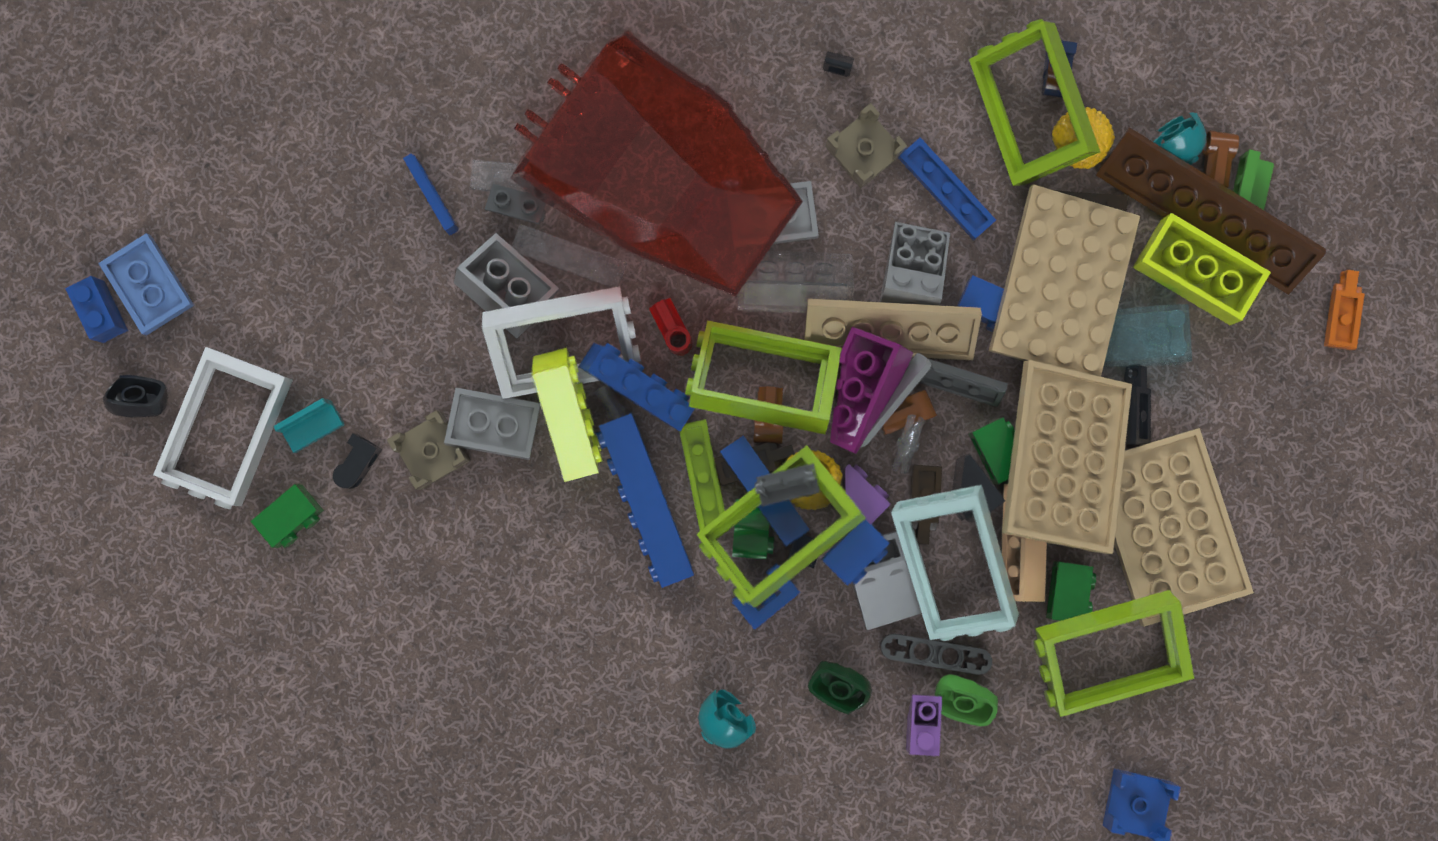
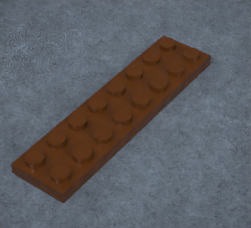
(1176, 187)

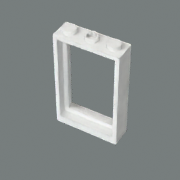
(497, 320)
(197, 487)

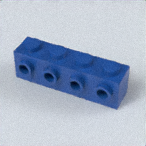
(639, 388)

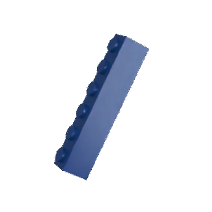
(646, 500)

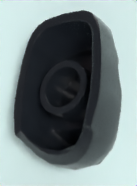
(136, 397)

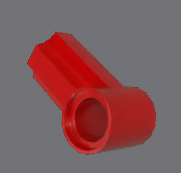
(671, 325)

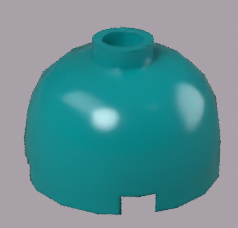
(1183, 137)
(723, 722)

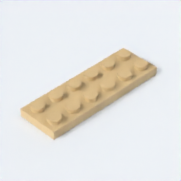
(925, 329)

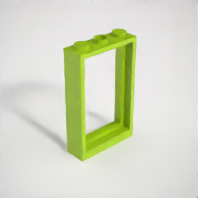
(1086, 143)
(823, 354)
(728, 569)
(1175, 640)

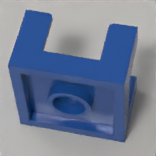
(757, 616)
(1139, 805)

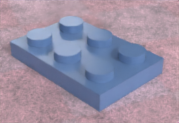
(146, 284)

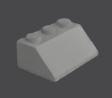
(502, 279)

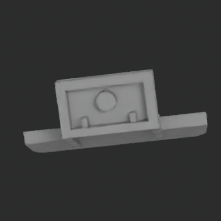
(914, 373)

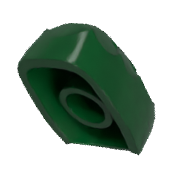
(840, 687)

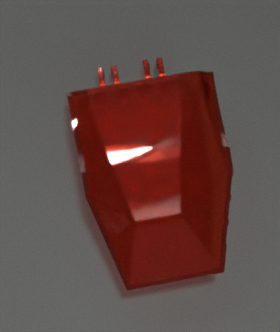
(657, 167)

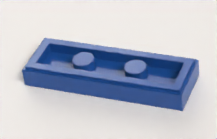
(431, 194)

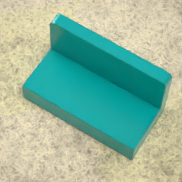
(310, 424)

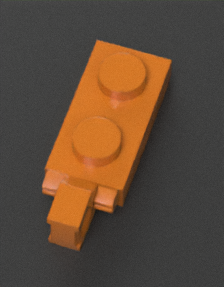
(1345, 312)

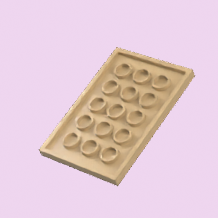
(1064, 281)
(1067, 458)
(1176, 526)

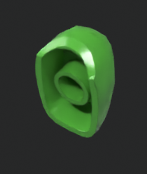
(966, 701)

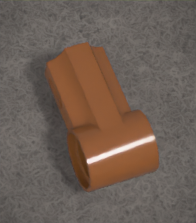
(1219, 153)
(916, 404)
(764, 431)

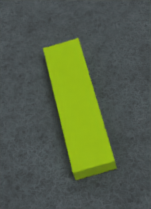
(702, 472)

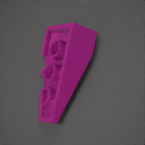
(867, 381)

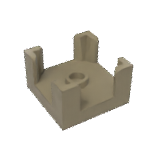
(865, 147)
(426, 453)

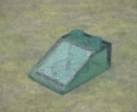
(1150, 337)

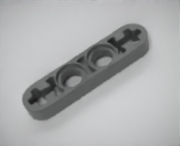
(936, 650)

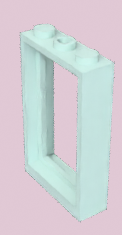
(944, 504)

